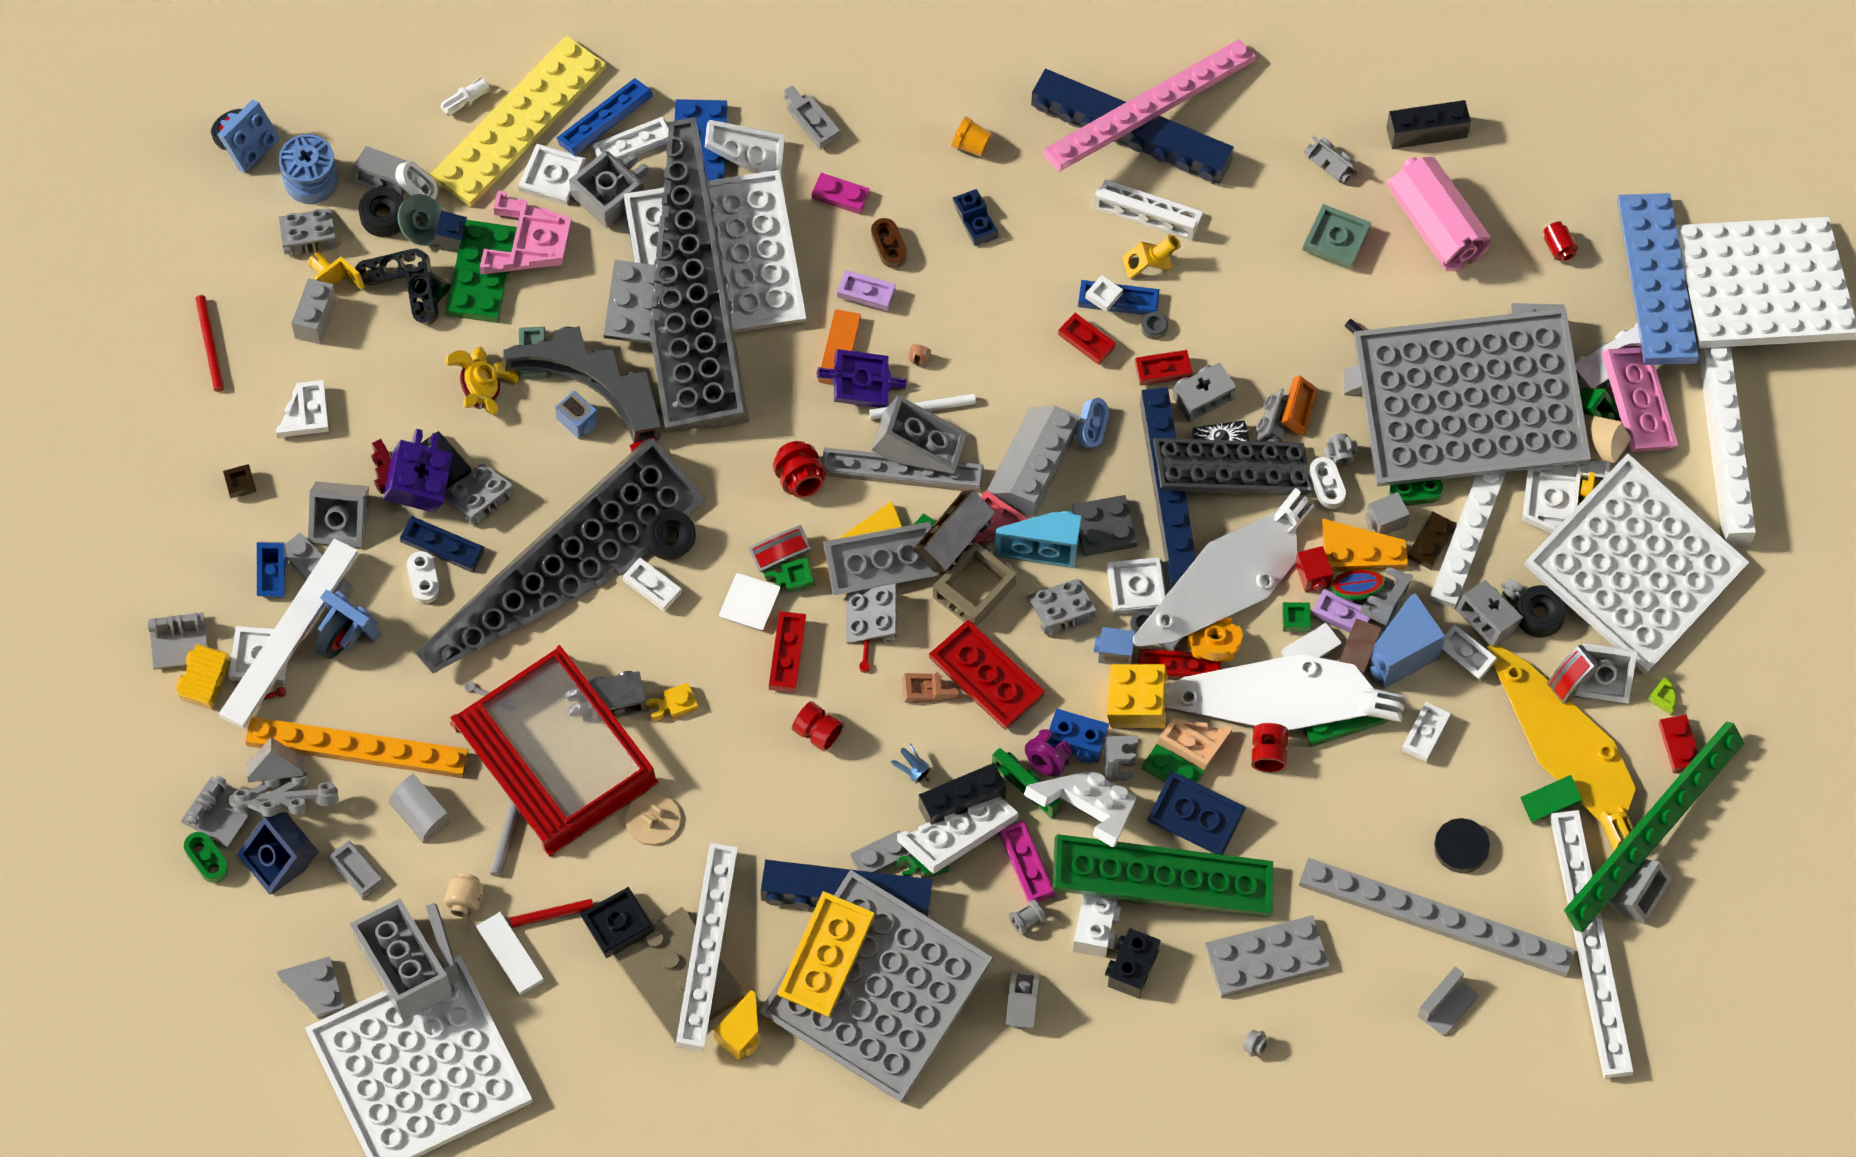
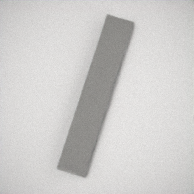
(878, 468)

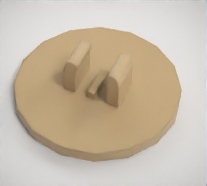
(652, 819)

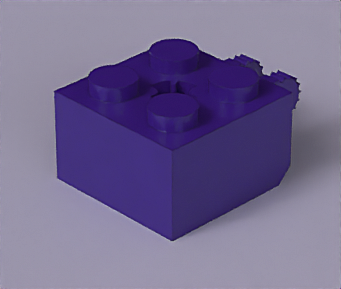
(418, 474)

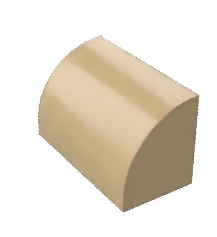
(1606, 438)

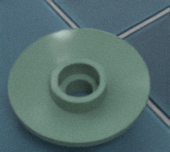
(426, 211)

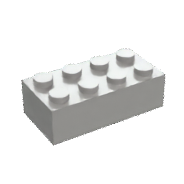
(401, 959)

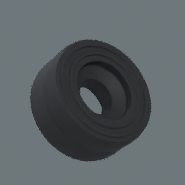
(374, 200)
(685, 534)
(1541, 626)

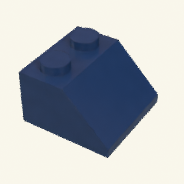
(277, 851)

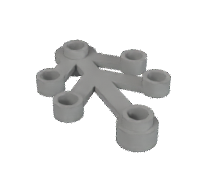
(284, 796)

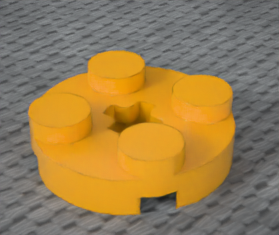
(1219, 649)

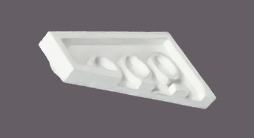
(958, 834)

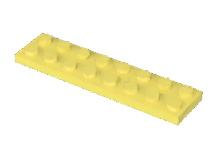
(518, 121)

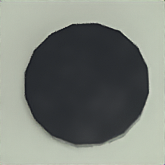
(1461, 845)

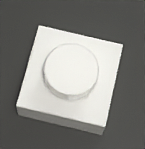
(1104, 293)

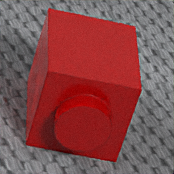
(1314, 569)

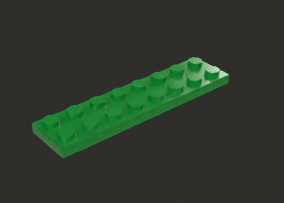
(1163, 876)

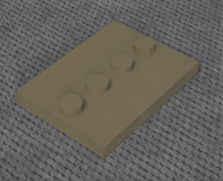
(660, 970)

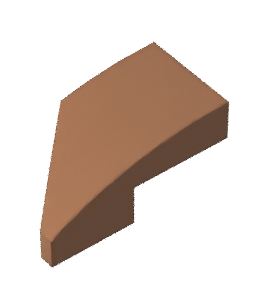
(926, 688)

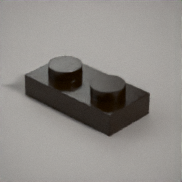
(1431, 540)

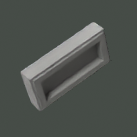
(356, 869)

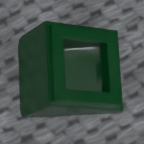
(440, 285)

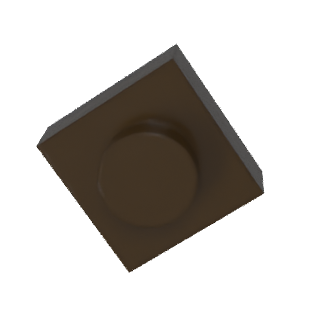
(239, 481)

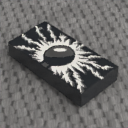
(1225, 431)

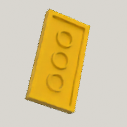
(826, 954)

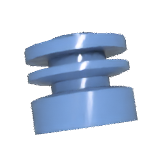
(308, 168)

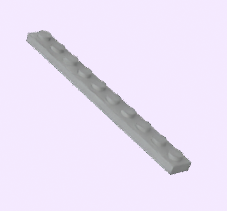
(1437, 917)

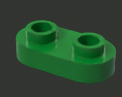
(1418, 493)
(207, 858)

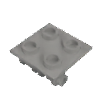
(306, 229)
(478, 491)
(1062, 604)
(872, 614)
(174, 637)
(214, 814)

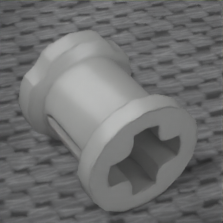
(1027, 917)

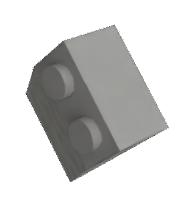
(918, 437)

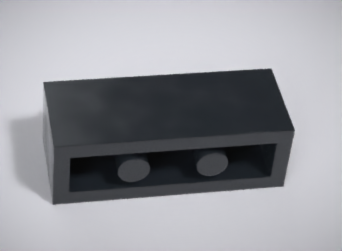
(1428, 124)
(962, 794)

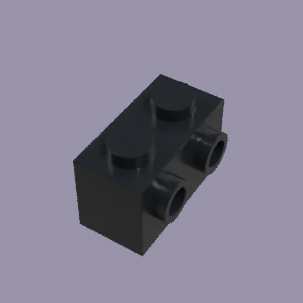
(1133, 962)

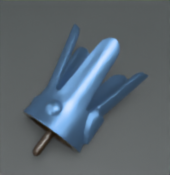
(919, 768)

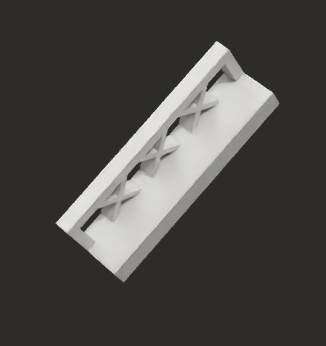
(1146, 213)

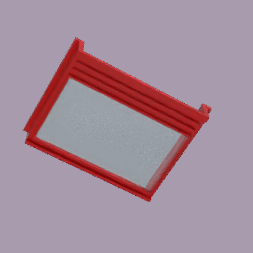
(556, 750)

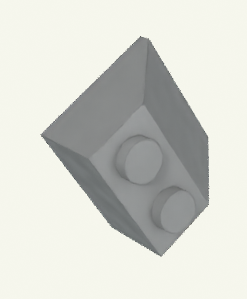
(338, 513)

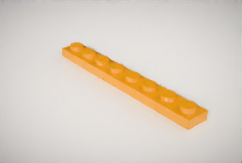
(359, 747)

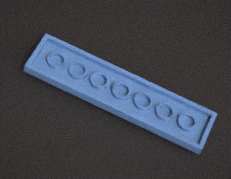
(1657, 279)

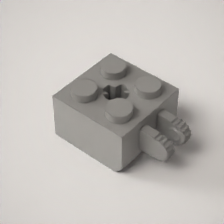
(603, 184)

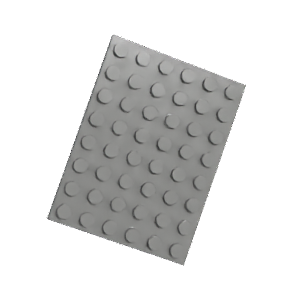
(1471, 397)

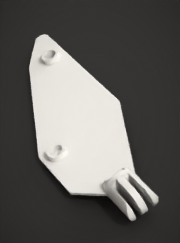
(1229, 575)
(1285, 691)

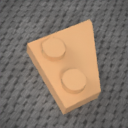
(1194, 741)

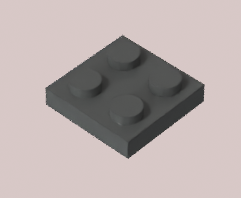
(1105, 525)

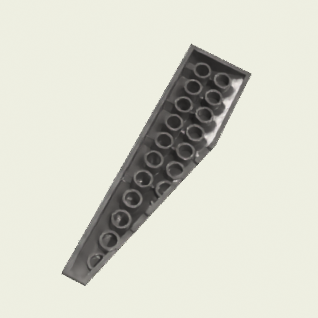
(690, 298)
(576, 553)

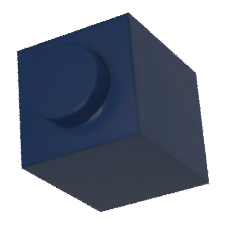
(449, 231)

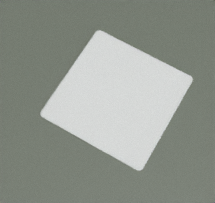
(749, 601)

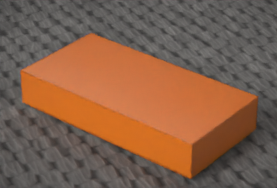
(1299, 405)

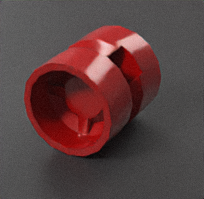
(820, 728)
(1269, 747)

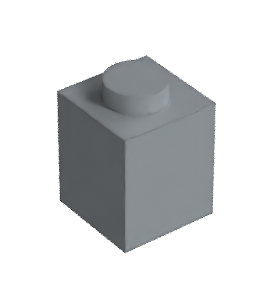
(1387, 514)

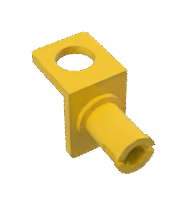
(1151, 255)
(334, 272)

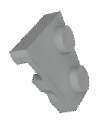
(315, 986)

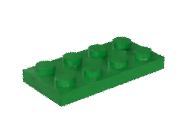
(477, 294)

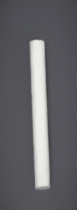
(932, 405)

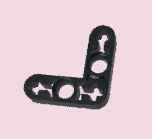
(412, 274)

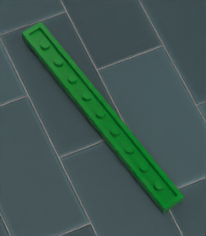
(1654, 826)

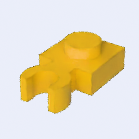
(676, 700)

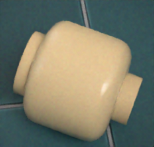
(464, 895)

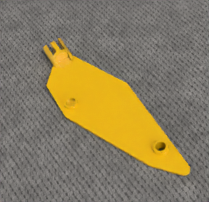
(1569, 744)

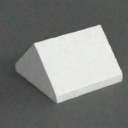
(1612, 676)

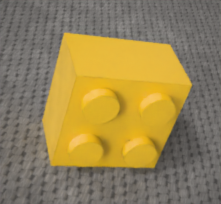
(1137, 696)

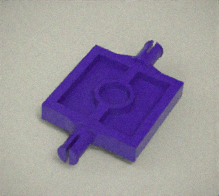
(861, 378)

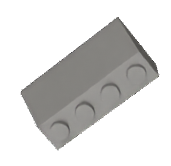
(1034, 457)

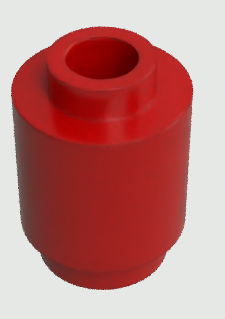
(1560, 241)

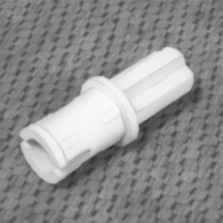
(465, 96)

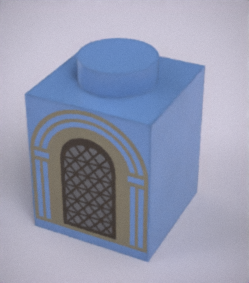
(577, 415)
(1114, 646)

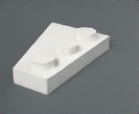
(745, 146)

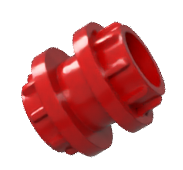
(799, 469)

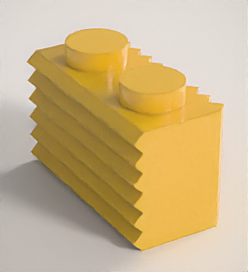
(203, 676)

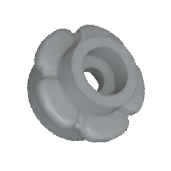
(1512, 590)
(1256, 1043)

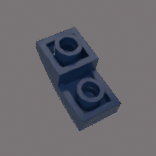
(975, 217)

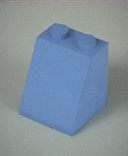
(1406, 644)

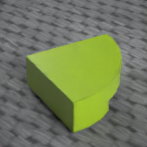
(1664, 696)

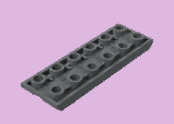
(1232, 466)

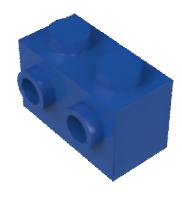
(1082, 733)

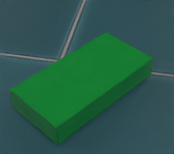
(1551, 799)

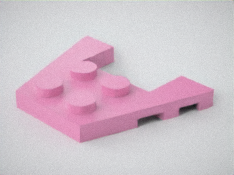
(538, 240)

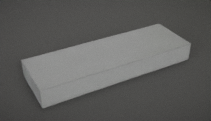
(443, 943)

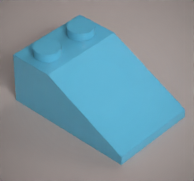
(1042, 539)

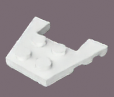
(1554, 492)
(1092, 795)

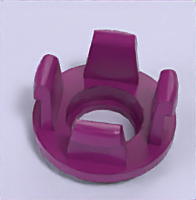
(1039, 749)

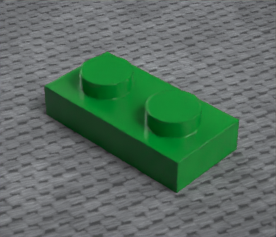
(1162, 762)

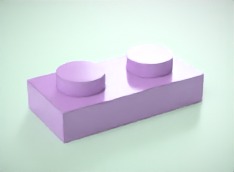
(866, 290)
(1338, 611)

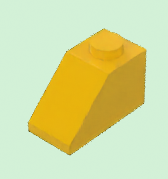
(740, 1028)

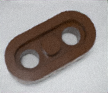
(889, 244)

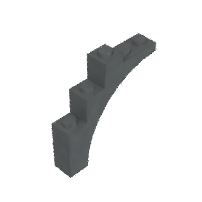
(598, 370)

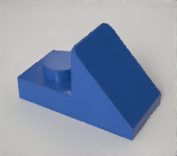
(271, 568)

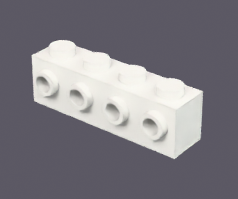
(1095, 925)

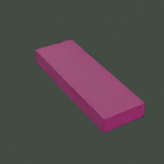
(1026, 862)

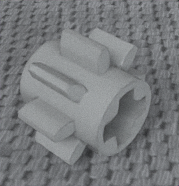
(1341, 449)

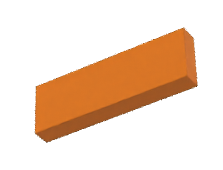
(841, 336)

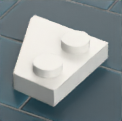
(305, 411)

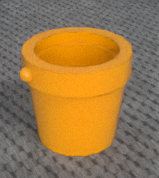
(971, 137)

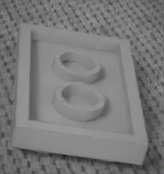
(630, 302)

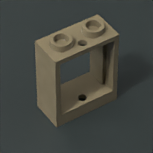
(961, 606)

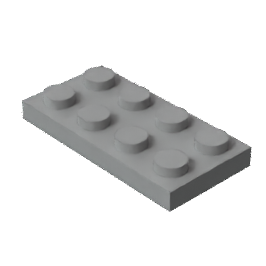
(876, 559)
(1266, 956)

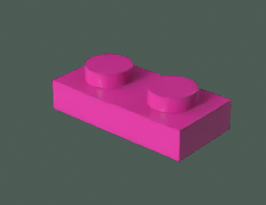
(840, 193)

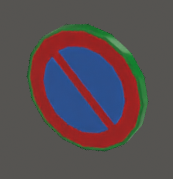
(1358, 584)

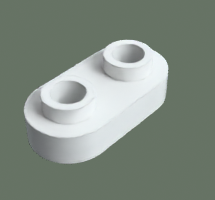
(416, 180)
(1327, 484)
(422, 576)

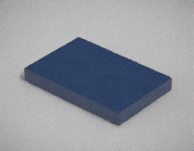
(1196, 813)

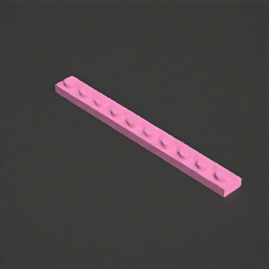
(1148, 105)

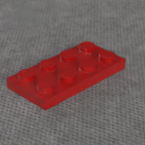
(986, 674)

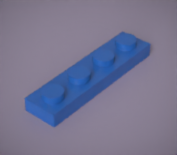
(604, 117)

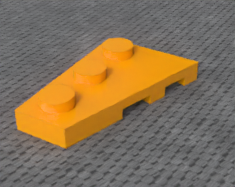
(1359, 548)

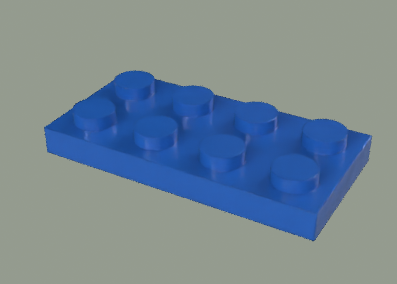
(703, 112)

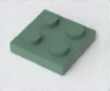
(1336, 236)

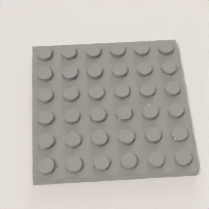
(896, 998)

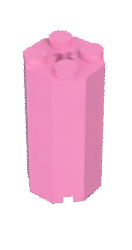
(1439, 213)

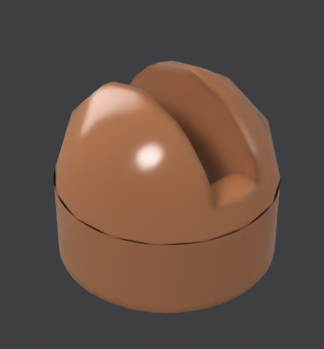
(919, 353)

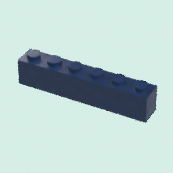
(804, 884)

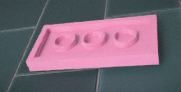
(1639, 400)

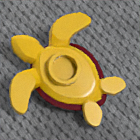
(480, 379)

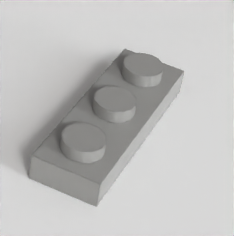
(304, 558)

